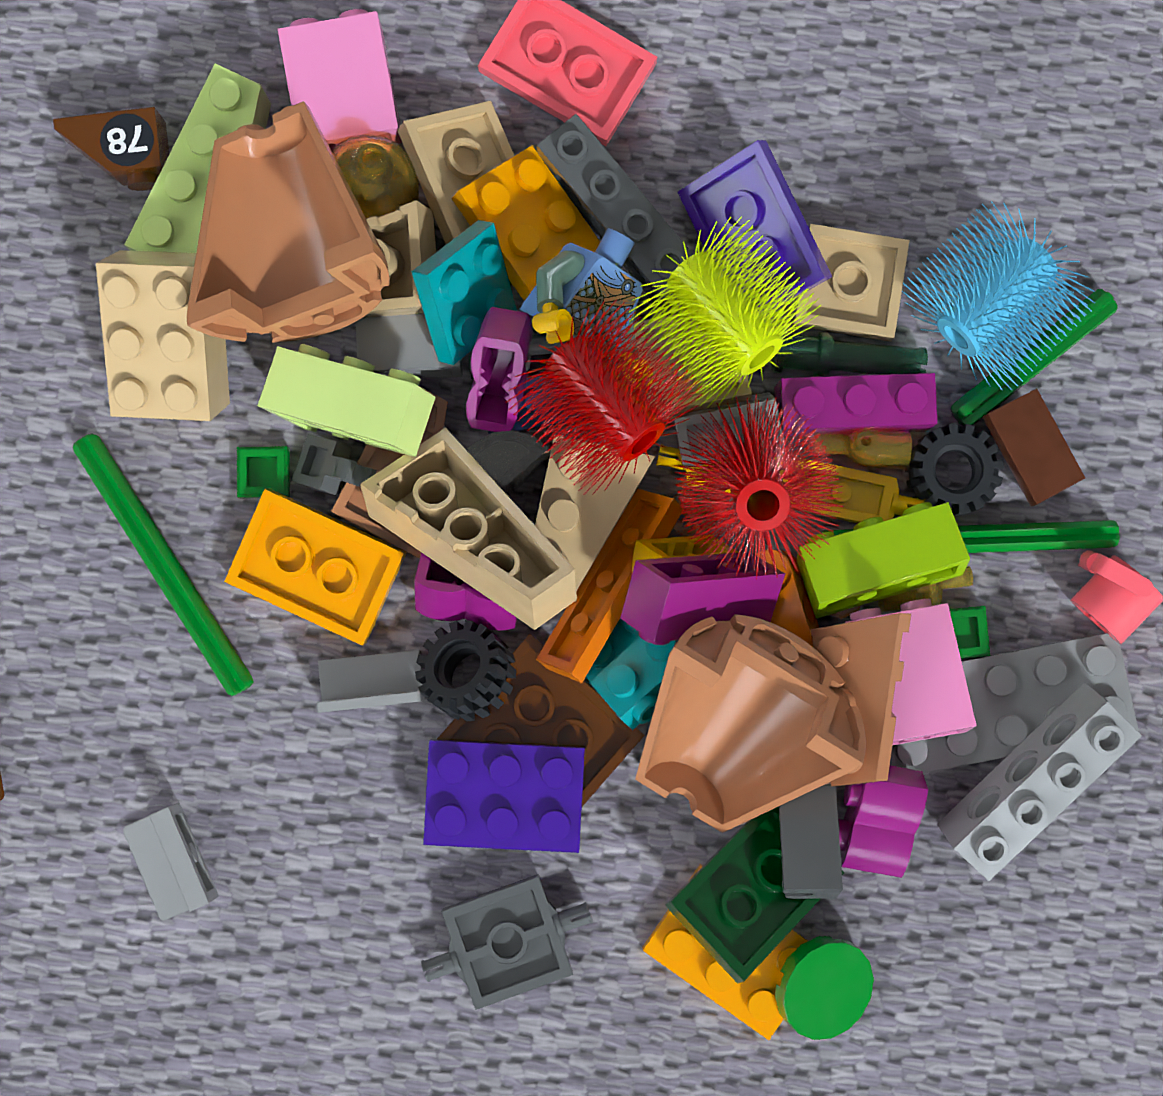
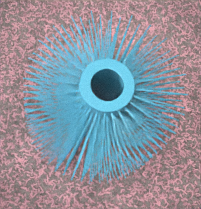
(997, 296)

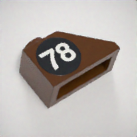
(122, 143)

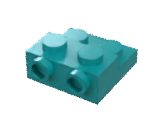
(630, 674)

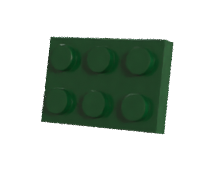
(738, 899)

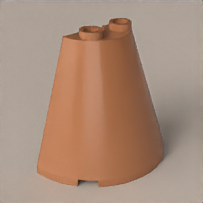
(282, 237)
(747, 722)

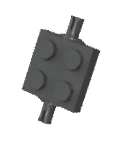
(507, 941)

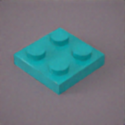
(461, 287)

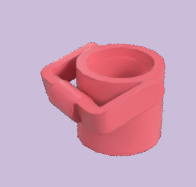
(1116, 595)

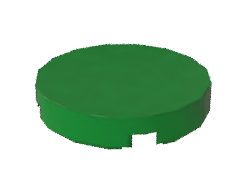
(824, 987)

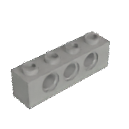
(1037, 781)

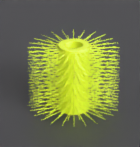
(725, 312)

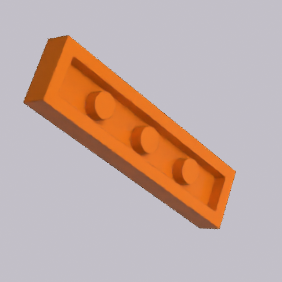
(603, 591)

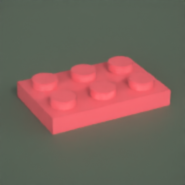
(568, 64)

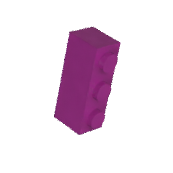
(858, 403)
(678, 592)

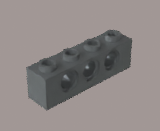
(612, 201)

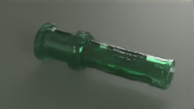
(824, 354)

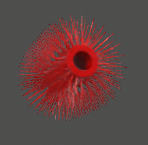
(604, 398)
(756, 485)

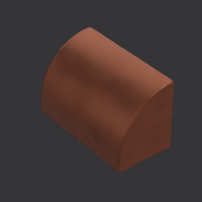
(1034, 447)

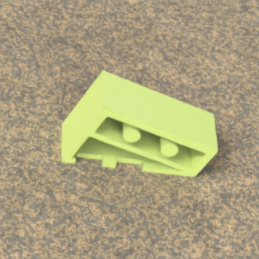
(347, 399)

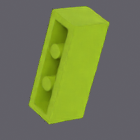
(882, 558)

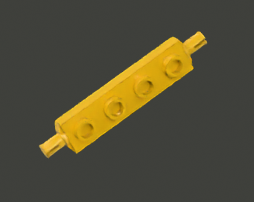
(862, 494)

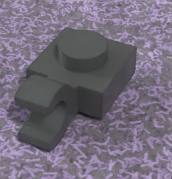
(326, 463)

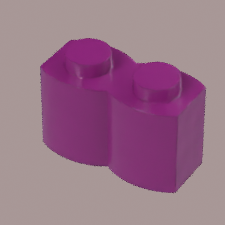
(495, 362)
(449, 598)
(882, 822)

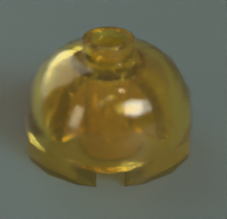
(377, 173)

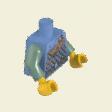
(585, 280)

